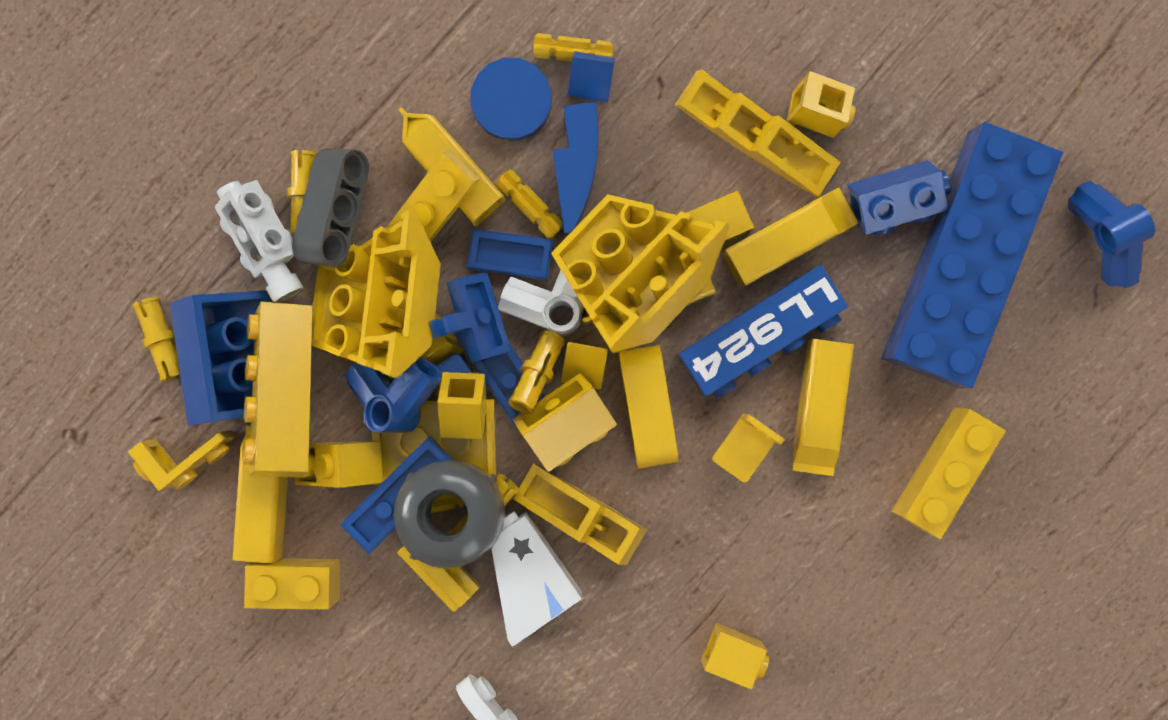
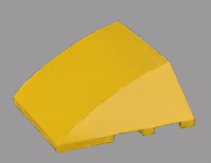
(637, 267)
(379, 299)

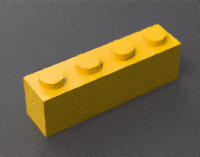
(279, 390)

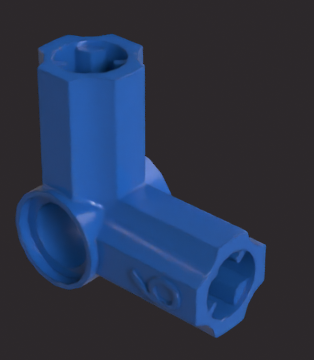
(1116, 230)
(395, 404)

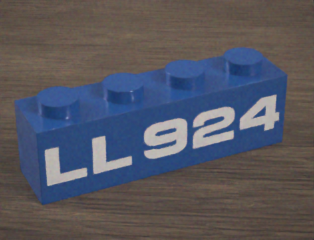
(762, 331)

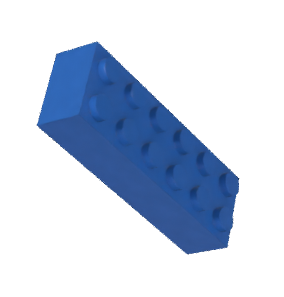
(972, 255)

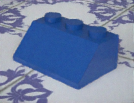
(214, 352)

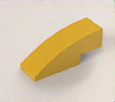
(580, 515)

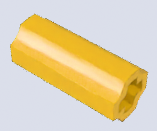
(451, 585)

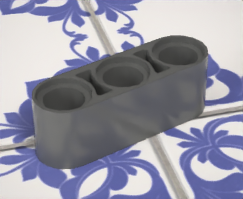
(330, 207)

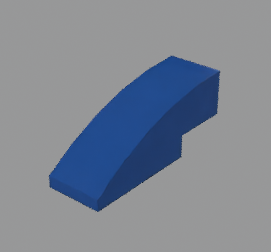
(577, 164)

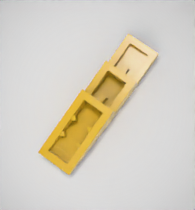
(757, 133)

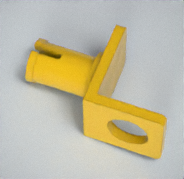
(745, 447)

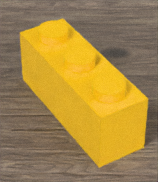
(948, 471)

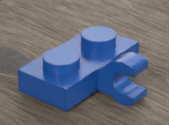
(475, 317)

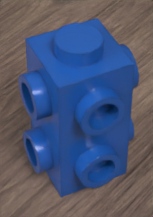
(899, 197)

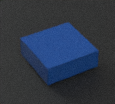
(591, 76)

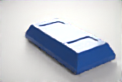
(509, 254)

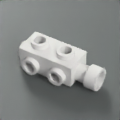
(259, 234)

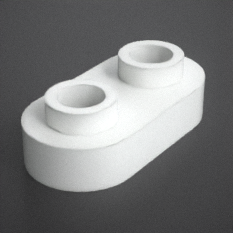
(479, 699)

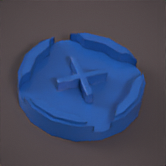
(511, 99)

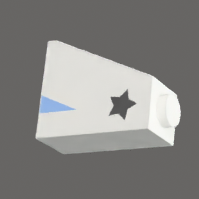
(530, 578)

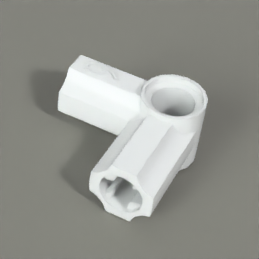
(537, 304)

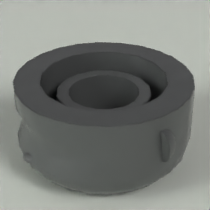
(415, 522)

